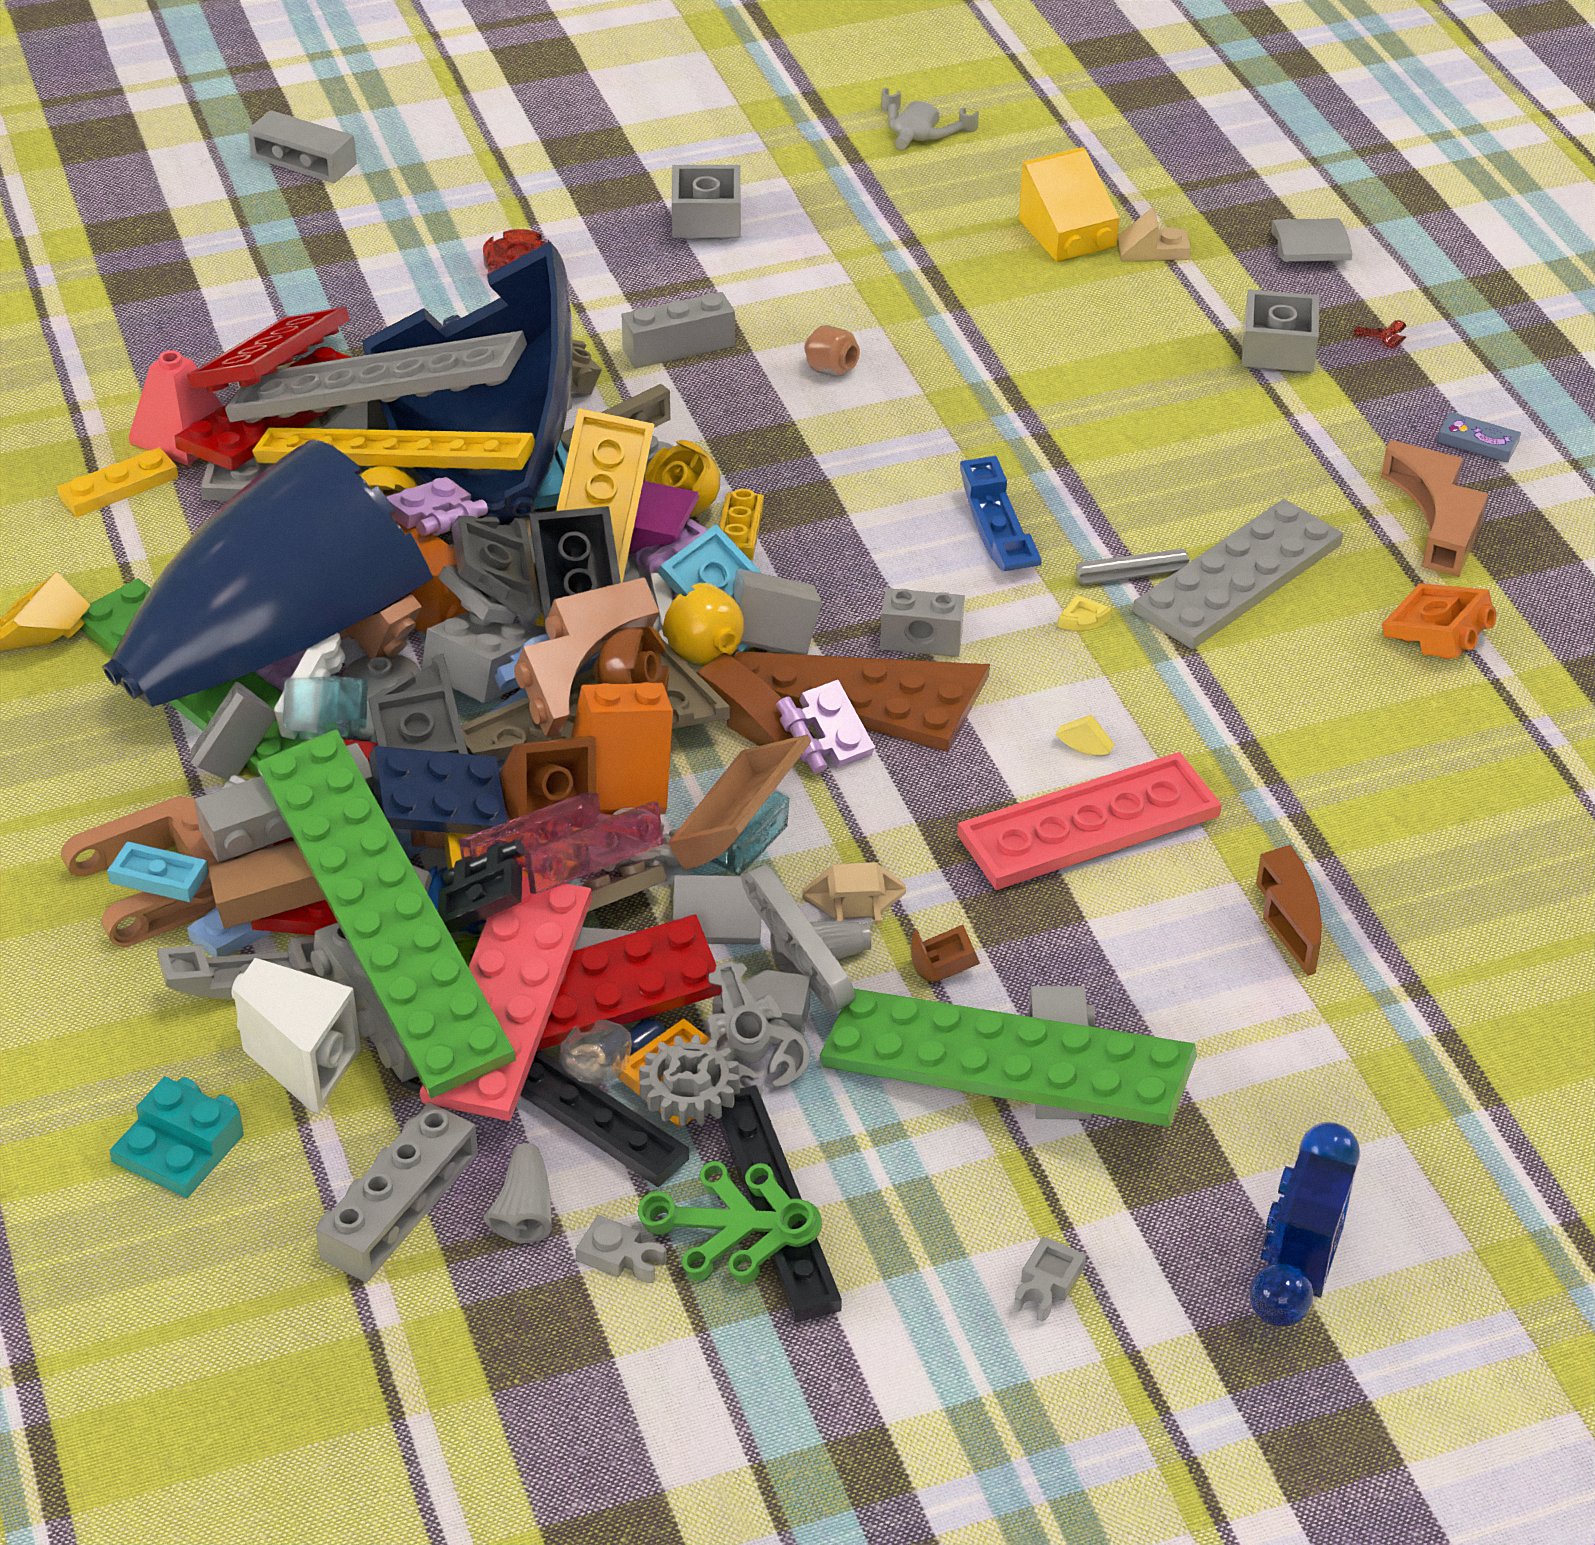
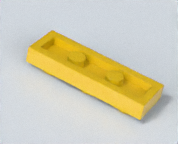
(117, 482)

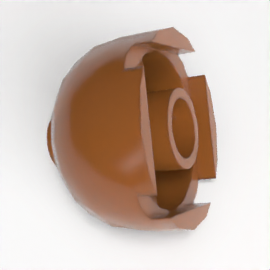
(632, 658)

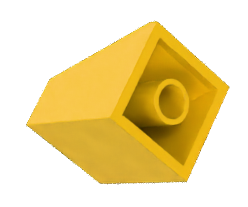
(1067, 205)

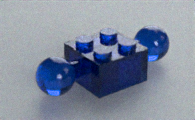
(1306, 1225)

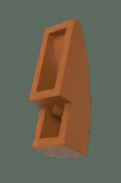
(750, 700)
(1291, 905)

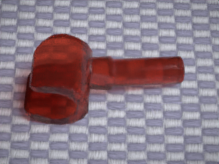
(1387, 334)

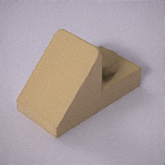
(1147, 242)

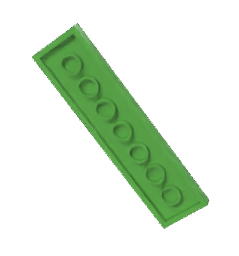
(1011, 1056)

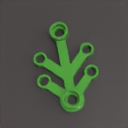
(736, 1221)

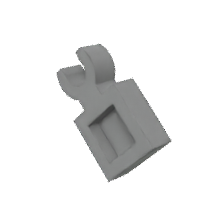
(615, 1246)
(1049, 1272)

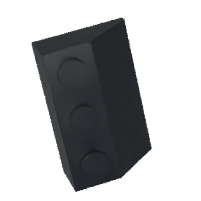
(573, 552)

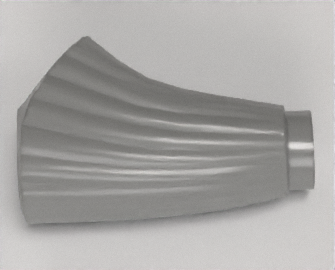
(840, 937)
(524, 1202)

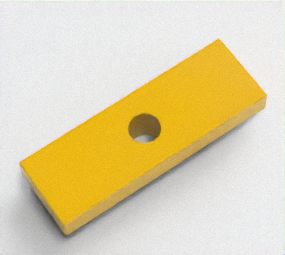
(742, 519)

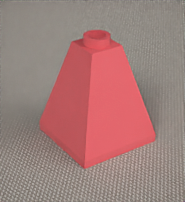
(170, 406)

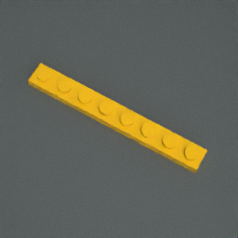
(406, 447)

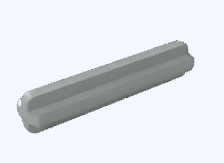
(1131, 566)

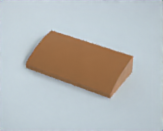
(734, 801)
(262, 884)

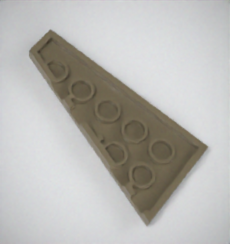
(499, 730)

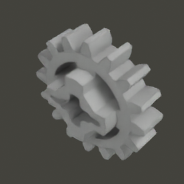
(689, 1080)

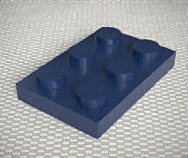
(437, 790)

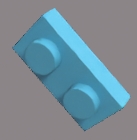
(158, 871)

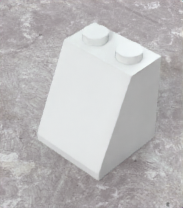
(297, 1028)

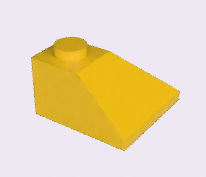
(43, 615)

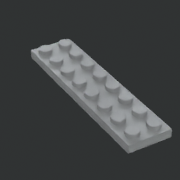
(379, 376)

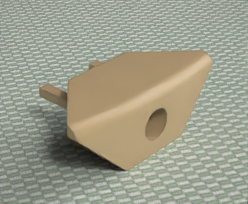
(855, 891)

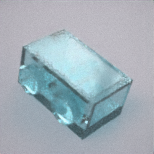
(324, 705)

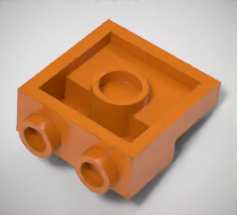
(1442, 619)

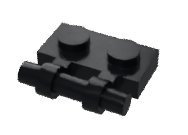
(481, 885)

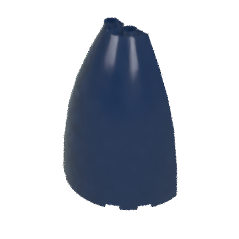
(530, 400)
(268, 578)

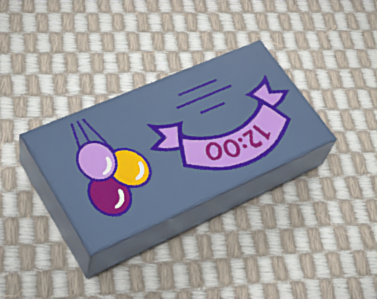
(1479, 437)

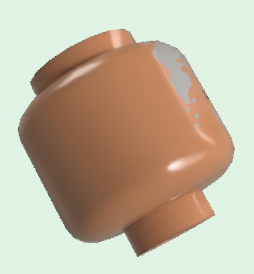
(832, 350)

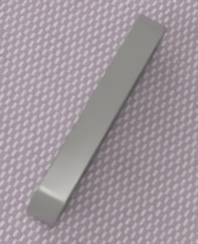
(798, 937)

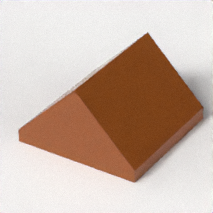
(547, 773)

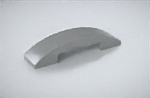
(213, 977)

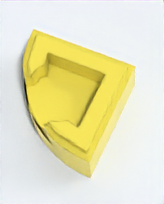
(1083, 615)
(1085, 736)

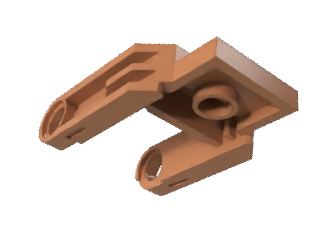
(158, 827)

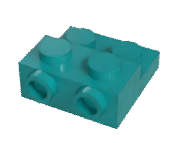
(178, 1135)

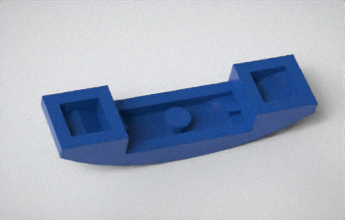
(995, 516)

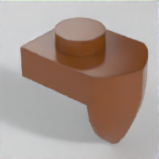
(943, 954)

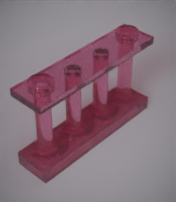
(572, 839)

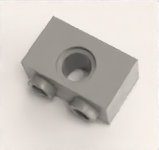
(922, 622)

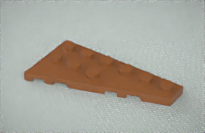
(891, 696)

